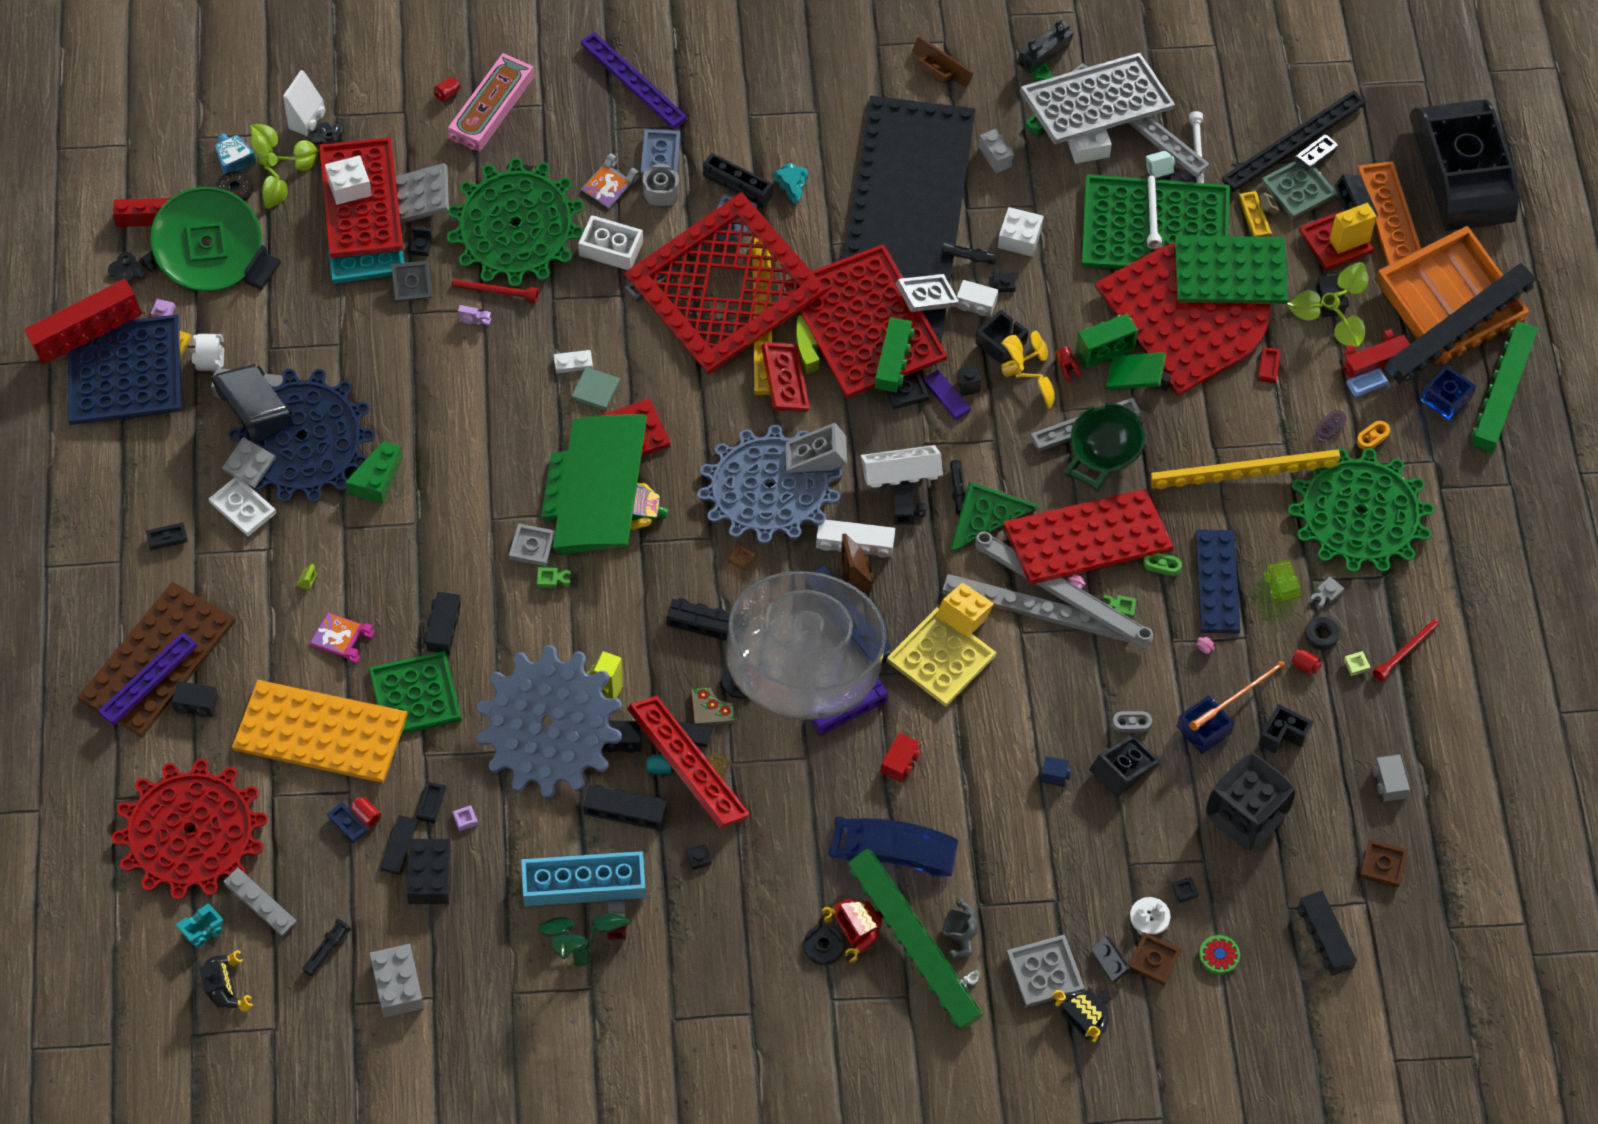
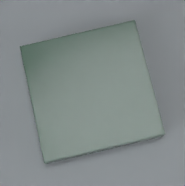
(596, 388)

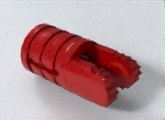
(1067, 362)

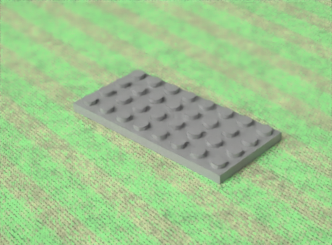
(1097, 98)

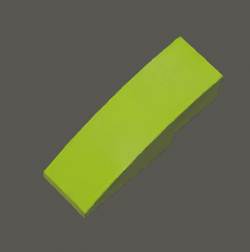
(807, 347)

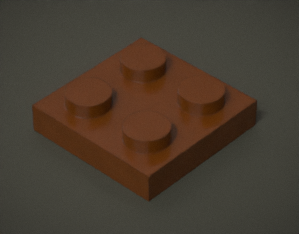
(1384, 863)
(1154, 959)

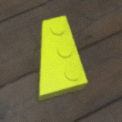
(613, 666)

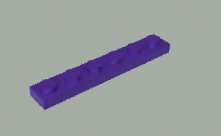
(147, 679)

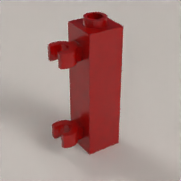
(1373, 357)

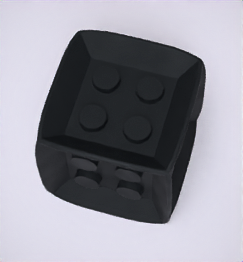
(1250, 801)

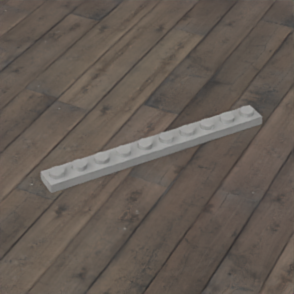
(1168, 142)
(1034, 607)

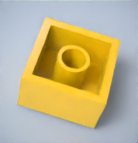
(964, 609)

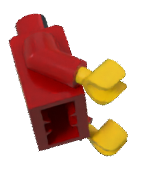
(858, 921)

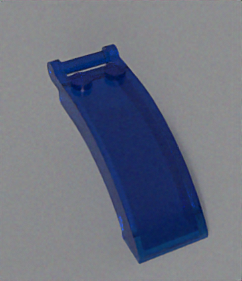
(896, 844)

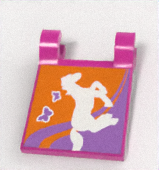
(339, 636)

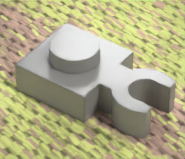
(1328, 590)

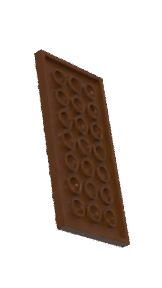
(169, 616)

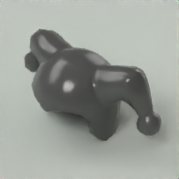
(961, 927)

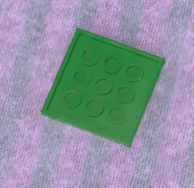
(419, 687)

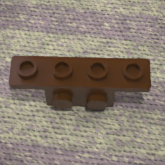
(940, 64)

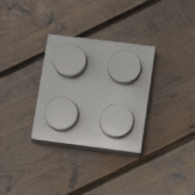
(248, 462)
(532, 545)

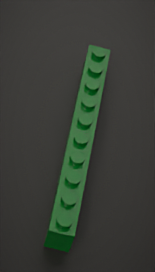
(916, 939)

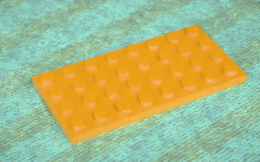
(320, 731)

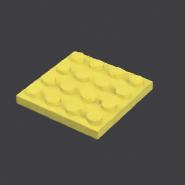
(940, 658)

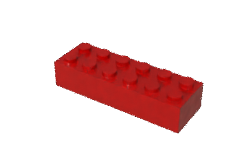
(83, 321)

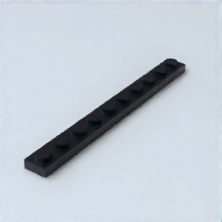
(1293, 141)

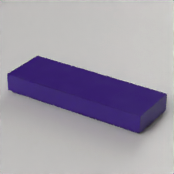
(946, 394)

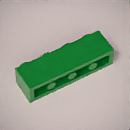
(893, 355)

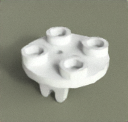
(1158, 912)

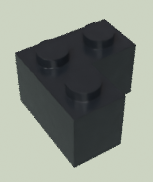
(1285, 725)

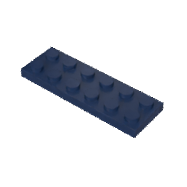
(1217, 581)

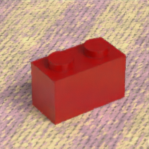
(900, 757)

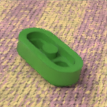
(1163, 564)

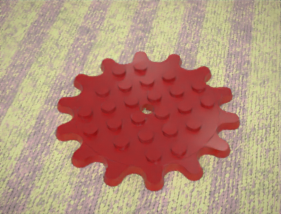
(184, 800)

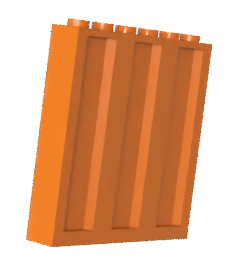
(1440, 281)

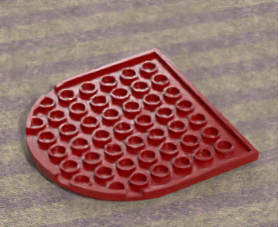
(1194, 336)

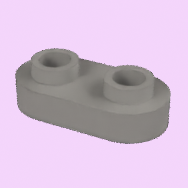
(1131, 721)

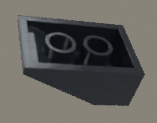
(1123, 765)

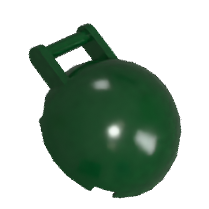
(1105, 442)

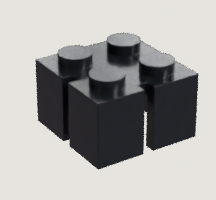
(995, 331)

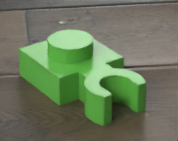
(550, 578)
(1123, 604)

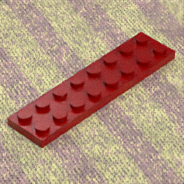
(688, 762)

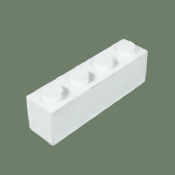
(871, 538)

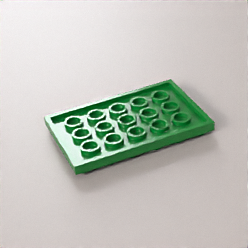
(1231, 269)

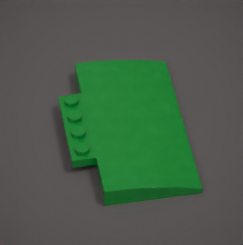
(595, 483)

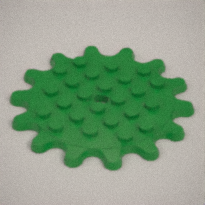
(509, 196)
(1379, 489)

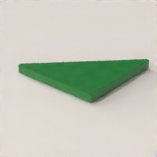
(985, 512)

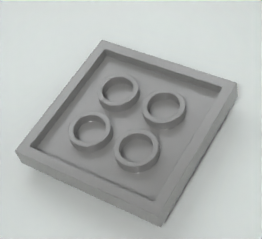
(423, 193)
(1043, 969)

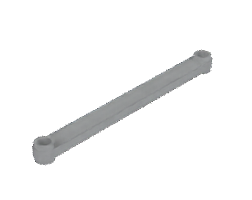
(1069, 593)

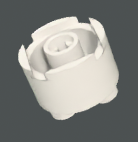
(208, 352)

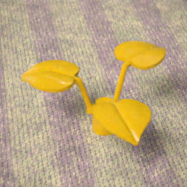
(1015, 366)

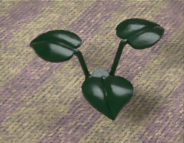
(576, 944)

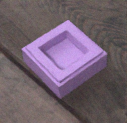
(465, 818)

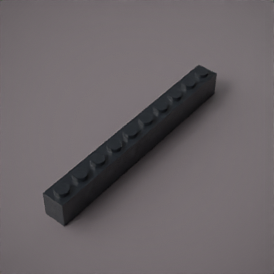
(1460, 323)

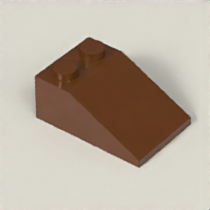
(855, 565)

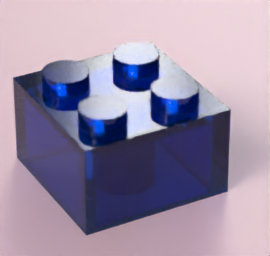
(1448, 392)
(1210, 732)

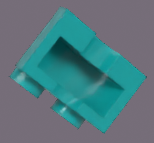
(201, 926)

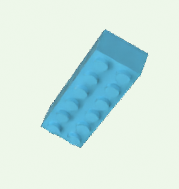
(583, 878)

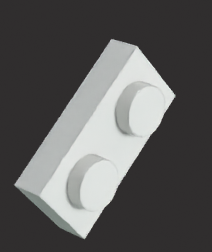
(573, 361)

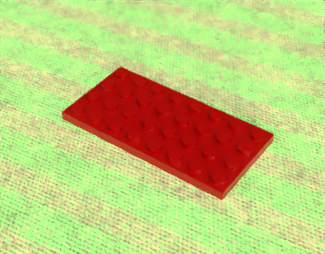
(367, 223)
(1087, 536)

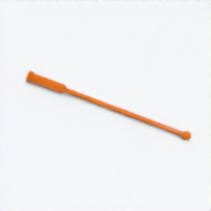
(1194, 725)

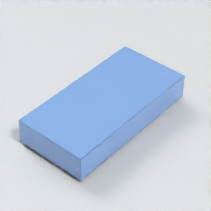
(1367, 382)

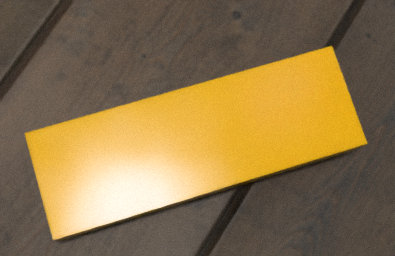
(1254, 214)

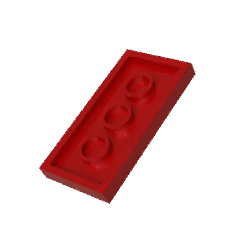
(785, 377)

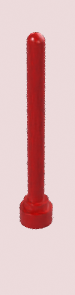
(529, 294)
(1382, 671)

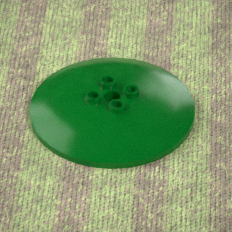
(202, 215)

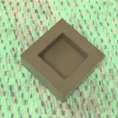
(1269, 203)

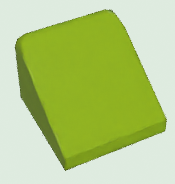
(307, 577)

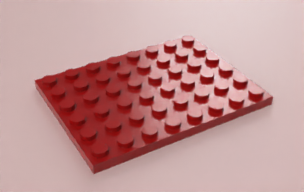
(855, 316)

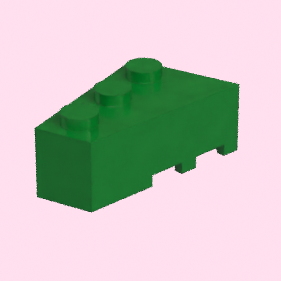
(376, 473)

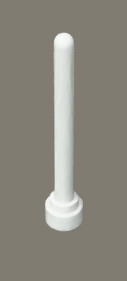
(1196, 120)
(1154, 240)

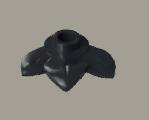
(326, 133)
(126, 270)

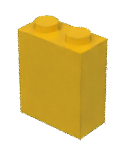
(1352, 228)

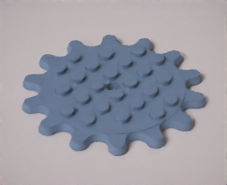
(749, 504)
(577, 729)

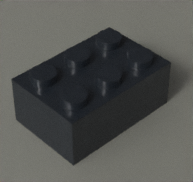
(429, 871)

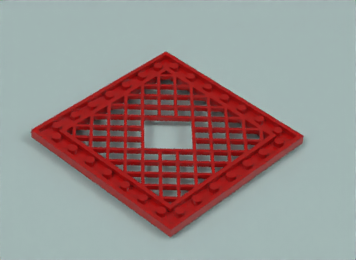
(712, 358)

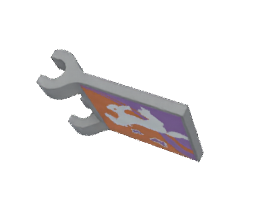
(609, 184)

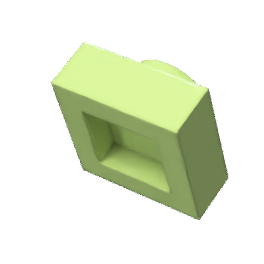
(1357, 663)

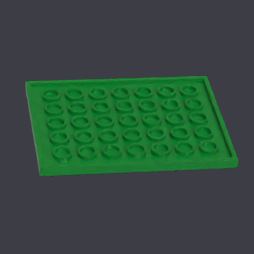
(1119, 216)

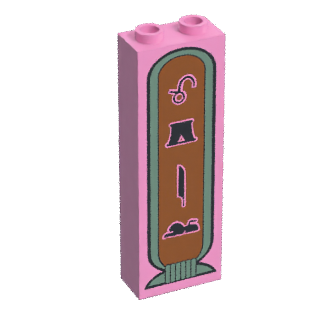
(491, 102)

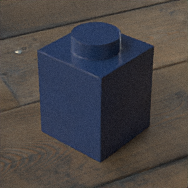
(1055, 771)

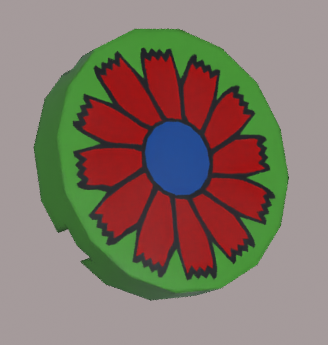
(1219, 954)

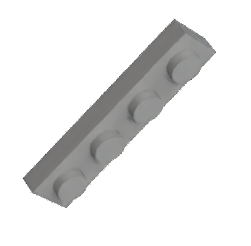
(260, 902)

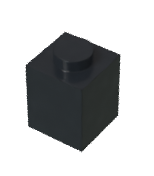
(969, 380)

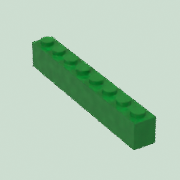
(1505, 386)

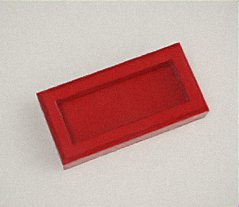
(1269, 365)

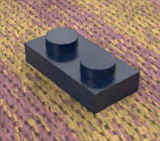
(347, 822)

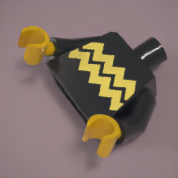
(219, 984)
(1085, 1011)

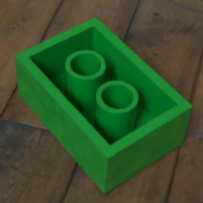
(1106, 340)

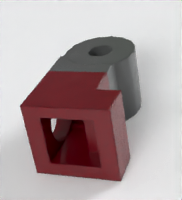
(617, 907)

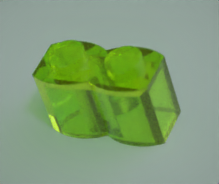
(1282, 581)

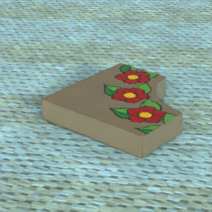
(709, 709)

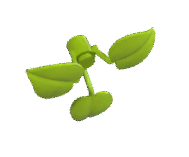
(262, 141)
(1307, 304)

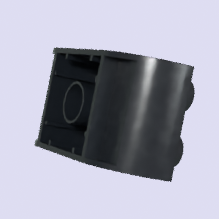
(1467, 163)

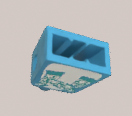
(233, 153)

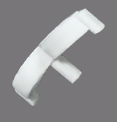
(971, 978)

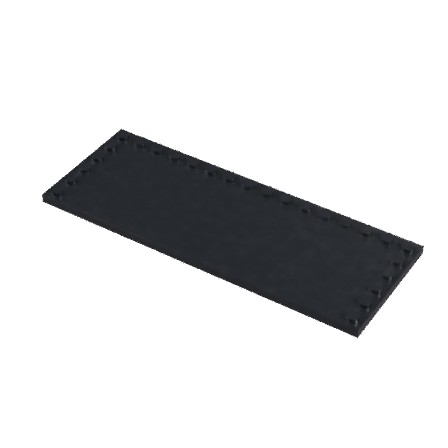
(911, 186)

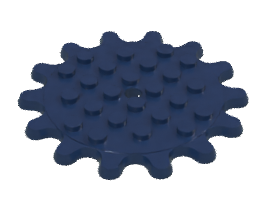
(330, 441)

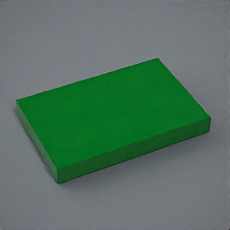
(1135, 371)

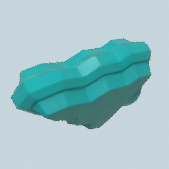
(791, 180)

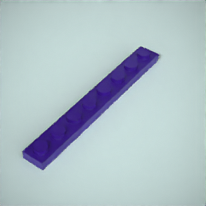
(633, 80)

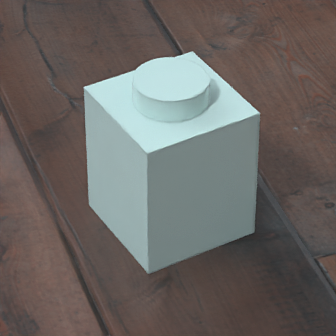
(1160, 164)

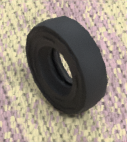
(1324, 622)

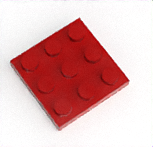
(1317, 238)
(655, 434)

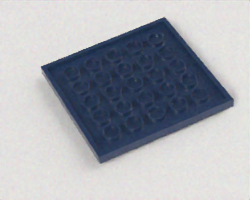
(127, 372)

